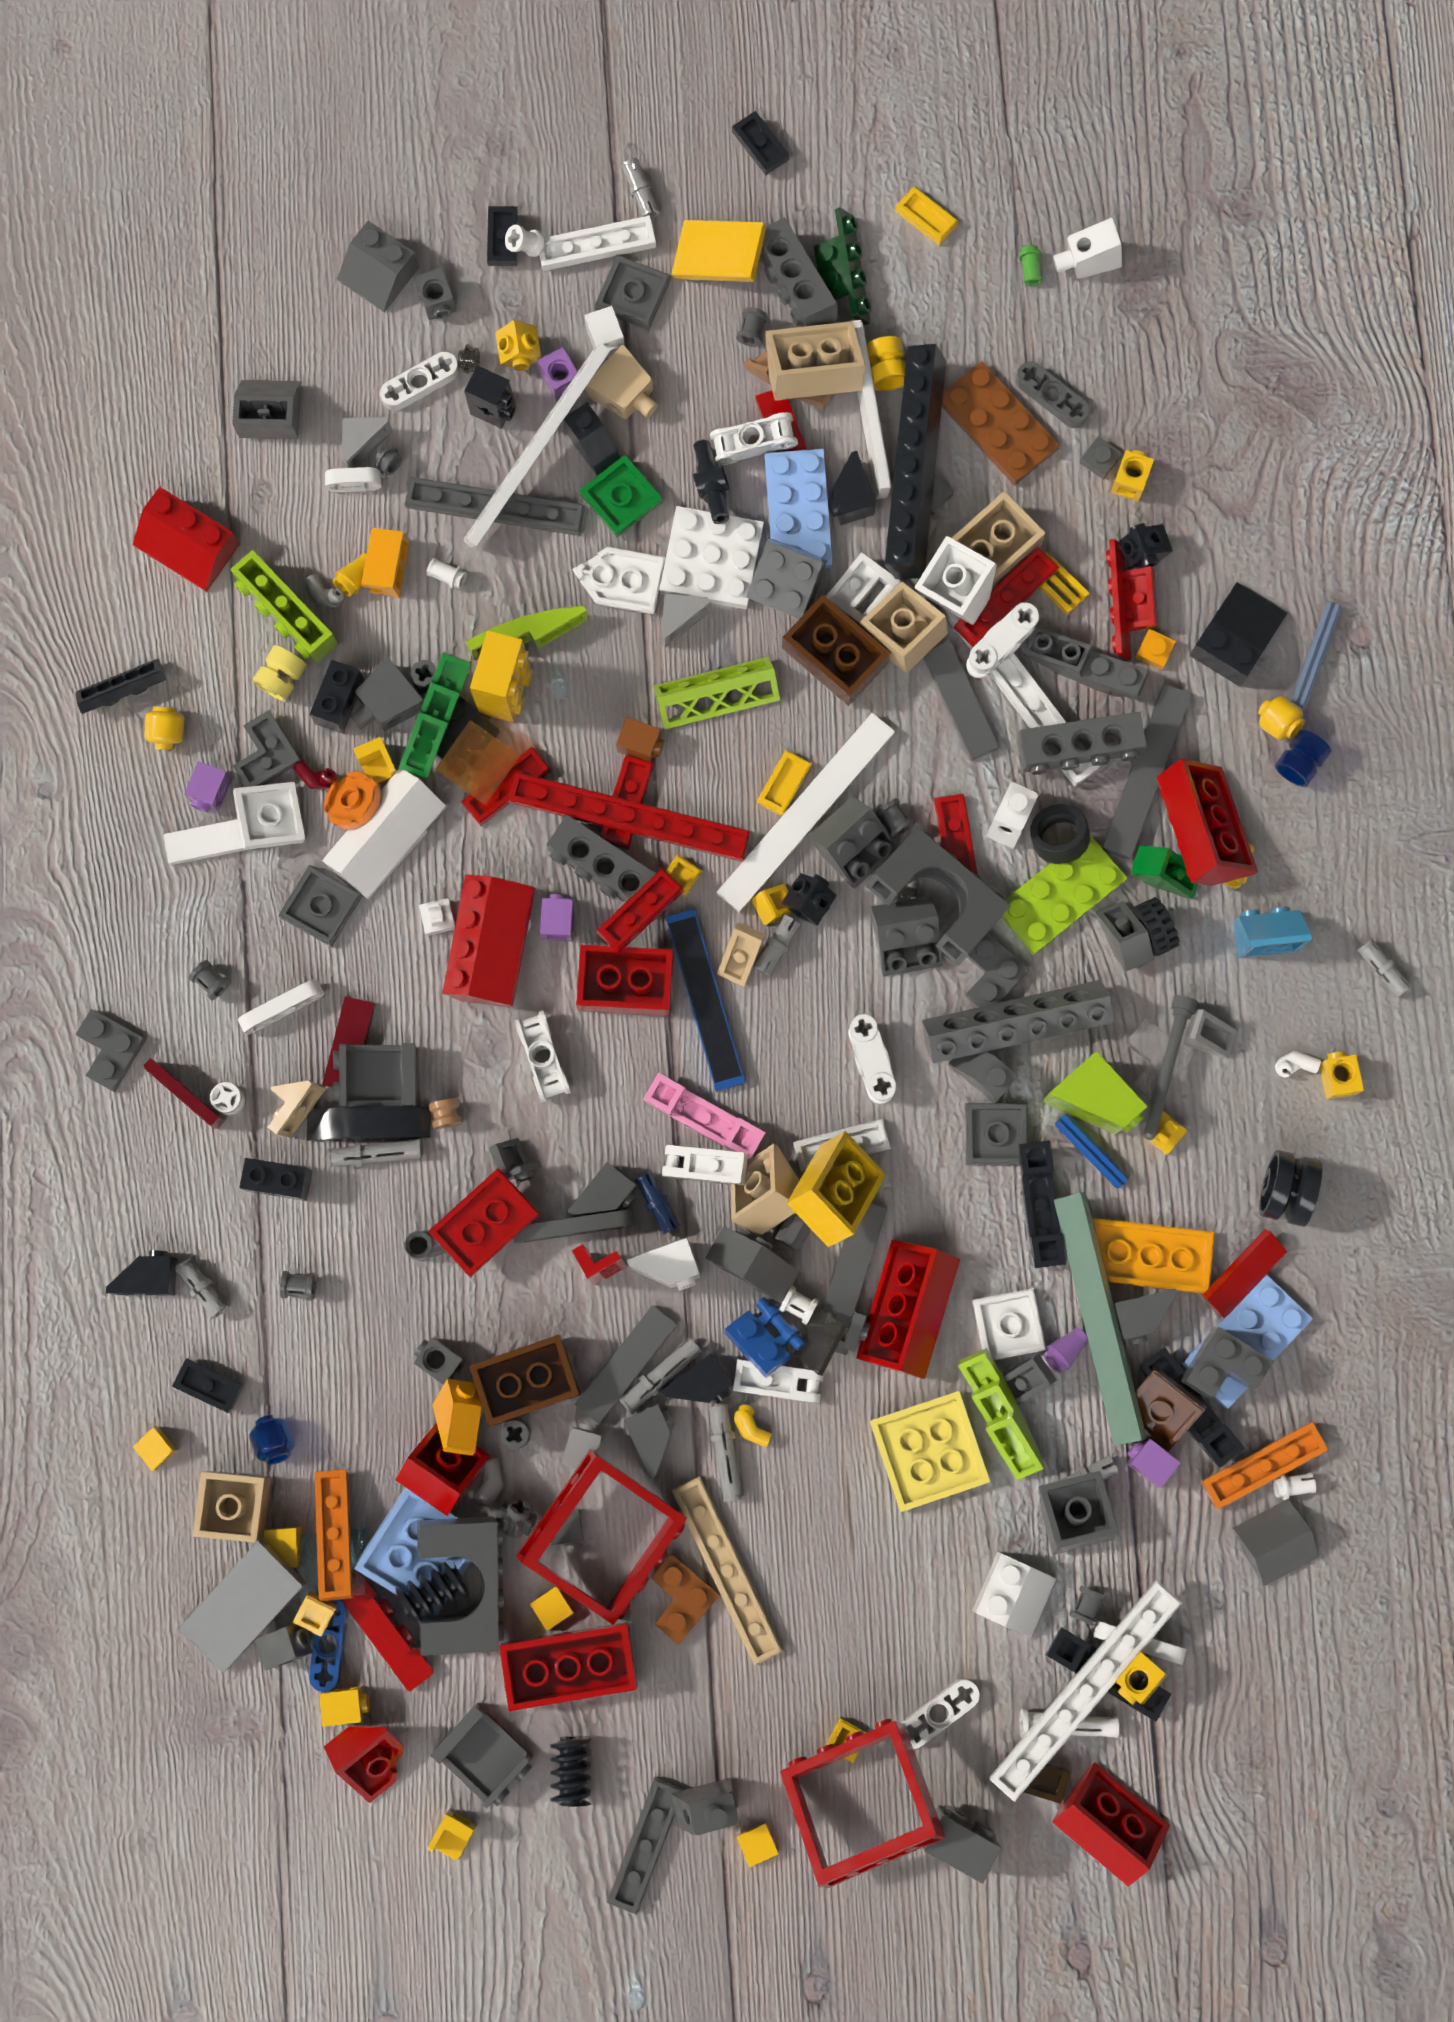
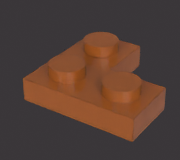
(690, 1595)

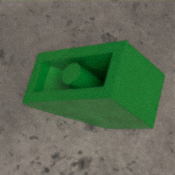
(1163, 870)

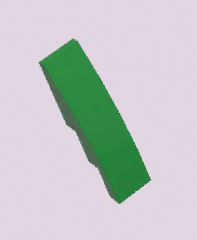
(435, 715)

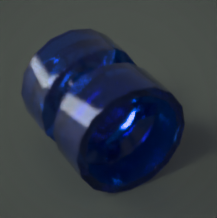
(1305, 754)

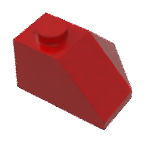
(365, 1758)

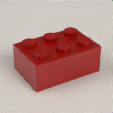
(625, 982)

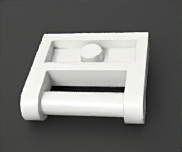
(857, 584)

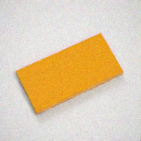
(1155, 1255)

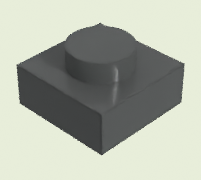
(1100, 457)

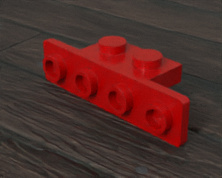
(1133, 599)
(389, 1637)

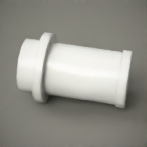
(453, 576)
(1294, 1485)

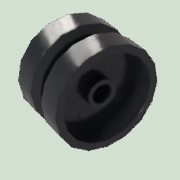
(1290, 1188)

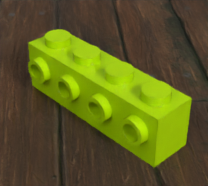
(284, 607)

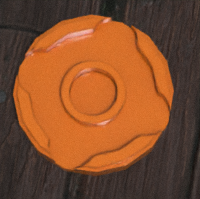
(352, 800)

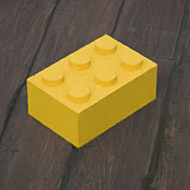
(501, 677)
(836, 1189)

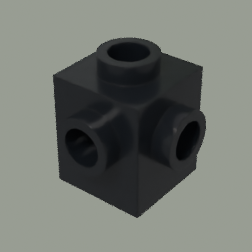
(1145, 545)
(809, 898)

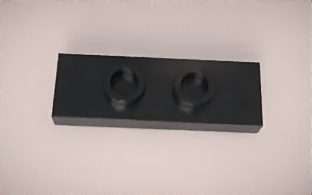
(114, 688)

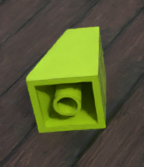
(1098, 1097)

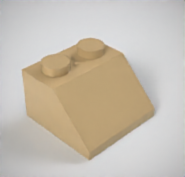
(764, 1196)

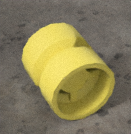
(279, 662)

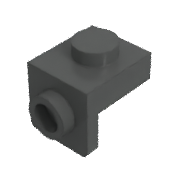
(512, 1160)
(857, 1330)

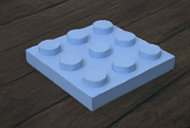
(392, 1551)

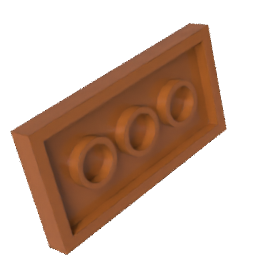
(998, 423)

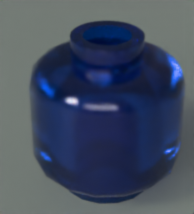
(271, 1440)

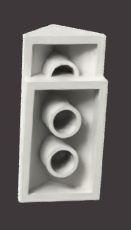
(377, 848)

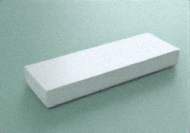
(203, 842)
(869, 1136)

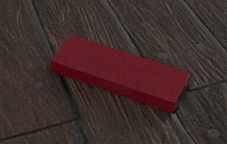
(351, 1030)
(183, 1093)

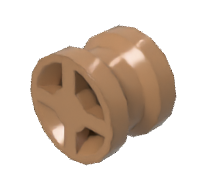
(445, 1113)

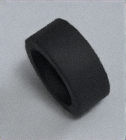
(1058, 814)

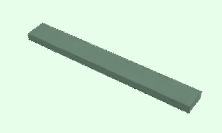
(1100, 1319)

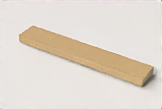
(727, 1571)

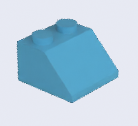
(1271, 932)

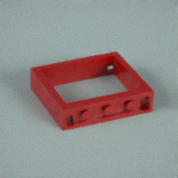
(561, 1510)
(887, 1851)

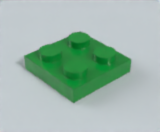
(620, 496)

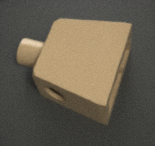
(622, 386)

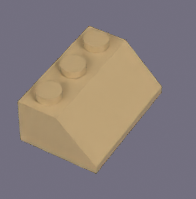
(814, 360)

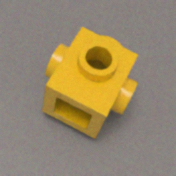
(518, 345)

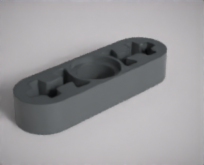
(1053, 407)

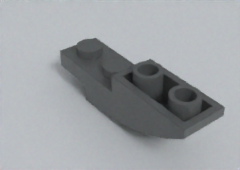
(1085, 666)

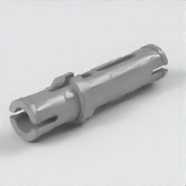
(373, 1153)
(660, 1375)
(731, 1490)

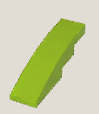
(538, 627)
(1003, 1416)

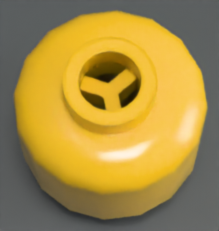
(1281, 718)
(164, 727)

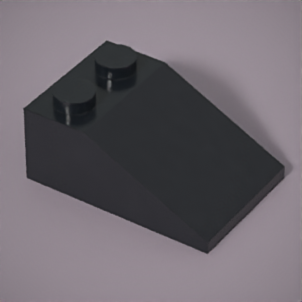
(1238, 634)

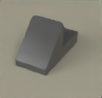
(1029, 1378)

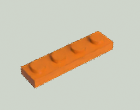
(1264, 1465)
(333, 1535)

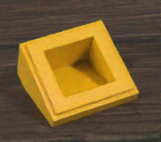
(769, 904)
(154, 1448)

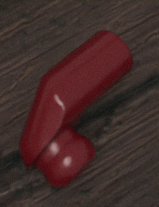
(315, 779)

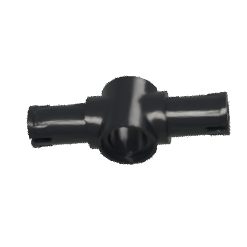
(711, 481)

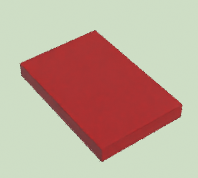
(484, 1222)

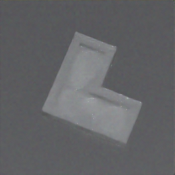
(1152, 1044)

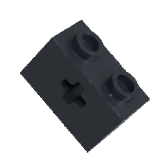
(490, 397)
(336, 696)
(275, 1179)

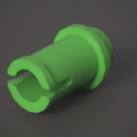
(1031, 264)

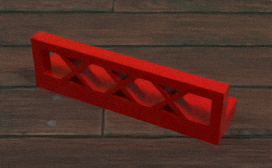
(600, 1270)

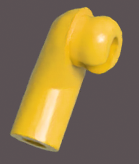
(747, 1427)

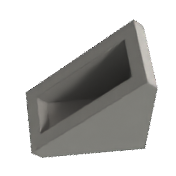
(362, 437)
(681, 614)
(1209, 1034)

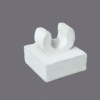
(437, 917)

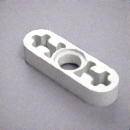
(397, 382)
(281, 1006)
(1155, 1647)
(952, 1717)

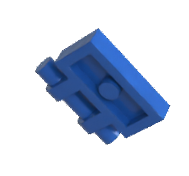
(756, 1341)

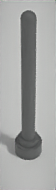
(1182, 1008)

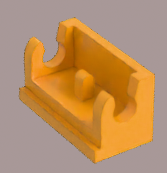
(385, 562)

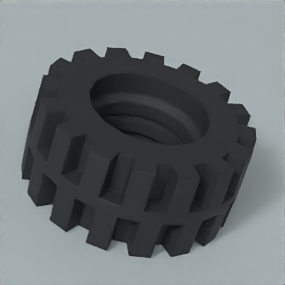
(1158, 924)

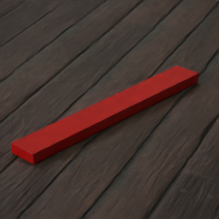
(629, 816)

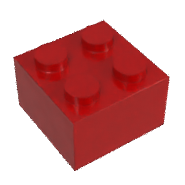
(439, 1475)

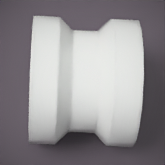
(222, 1096)

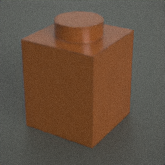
(640, 740)

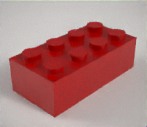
(568, 1666)

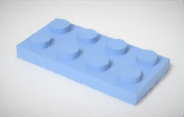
(799, 501)
(1263, 1320)

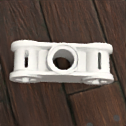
(774, 432)
(1002, 640)
(872, 1059)
(548, 1076)

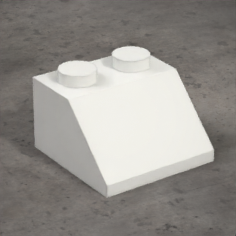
(958, 580)
(668, 1265)
(1014, 1594)

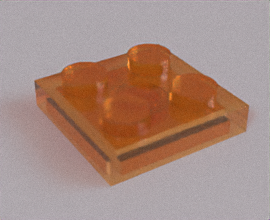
(477, 762)

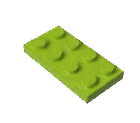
(1061, 896)

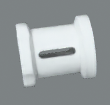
(519, 239)
(799, 1305)

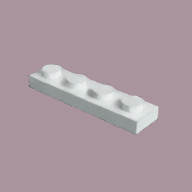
(597, 243)

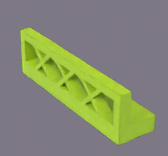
(716, 682)

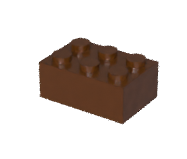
(835, 650)
(525, 1380)

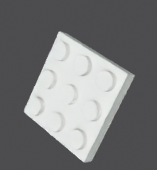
(711, 557)

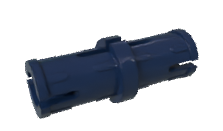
(657, 1202)

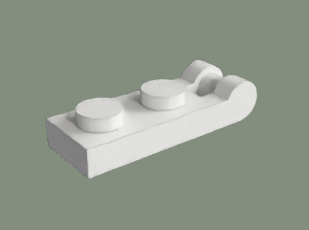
(705, 1164)
(779, 1384)

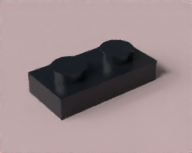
(760, 143)
(499, 221)
(208, 1385)

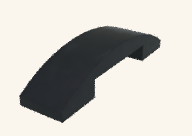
(368, 1122)
(1039, 1204)
(1207, 1430)
(1074, 1653)

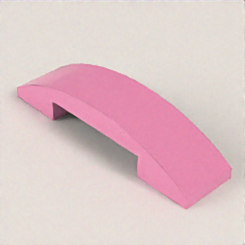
(703, 1116)

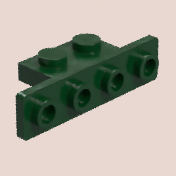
(841, 267)

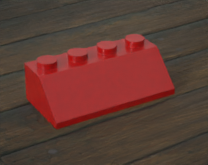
(1206, 823)
(488, 940)
(908, 1308)

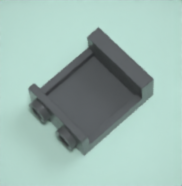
(375, 1075)
(483, 1756)

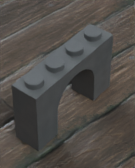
(924, 858)
(478, 1625)

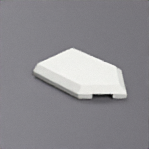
(623, 579)

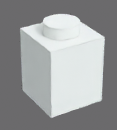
(604, 329)

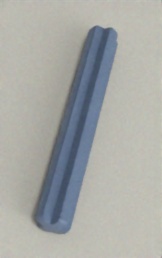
(1316, 654)

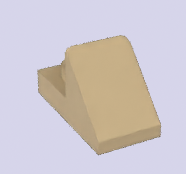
(741, 954)
(299, 1101)

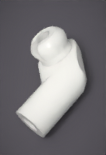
(1294, 1061)

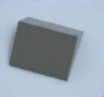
(1276, 1542)

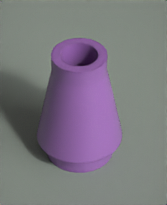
(1064, 1351)

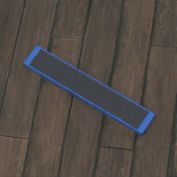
(705, 1000)

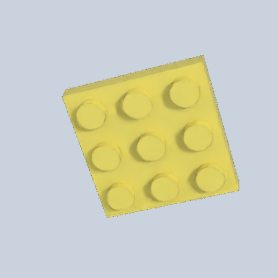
(929, 1451)

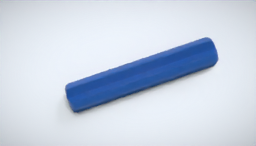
(1092, 1150)

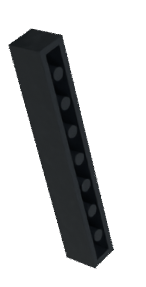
(915, 462)

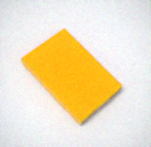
(719, 250)

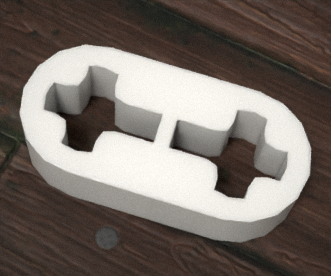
(353, 479)

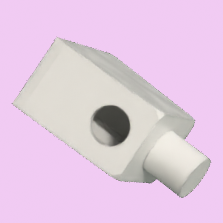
(1091, 251)
(1012, 814)

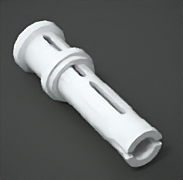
(1089, 1727)

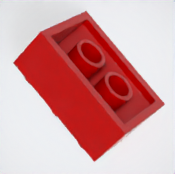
(184, 539)
(1112, 1824)

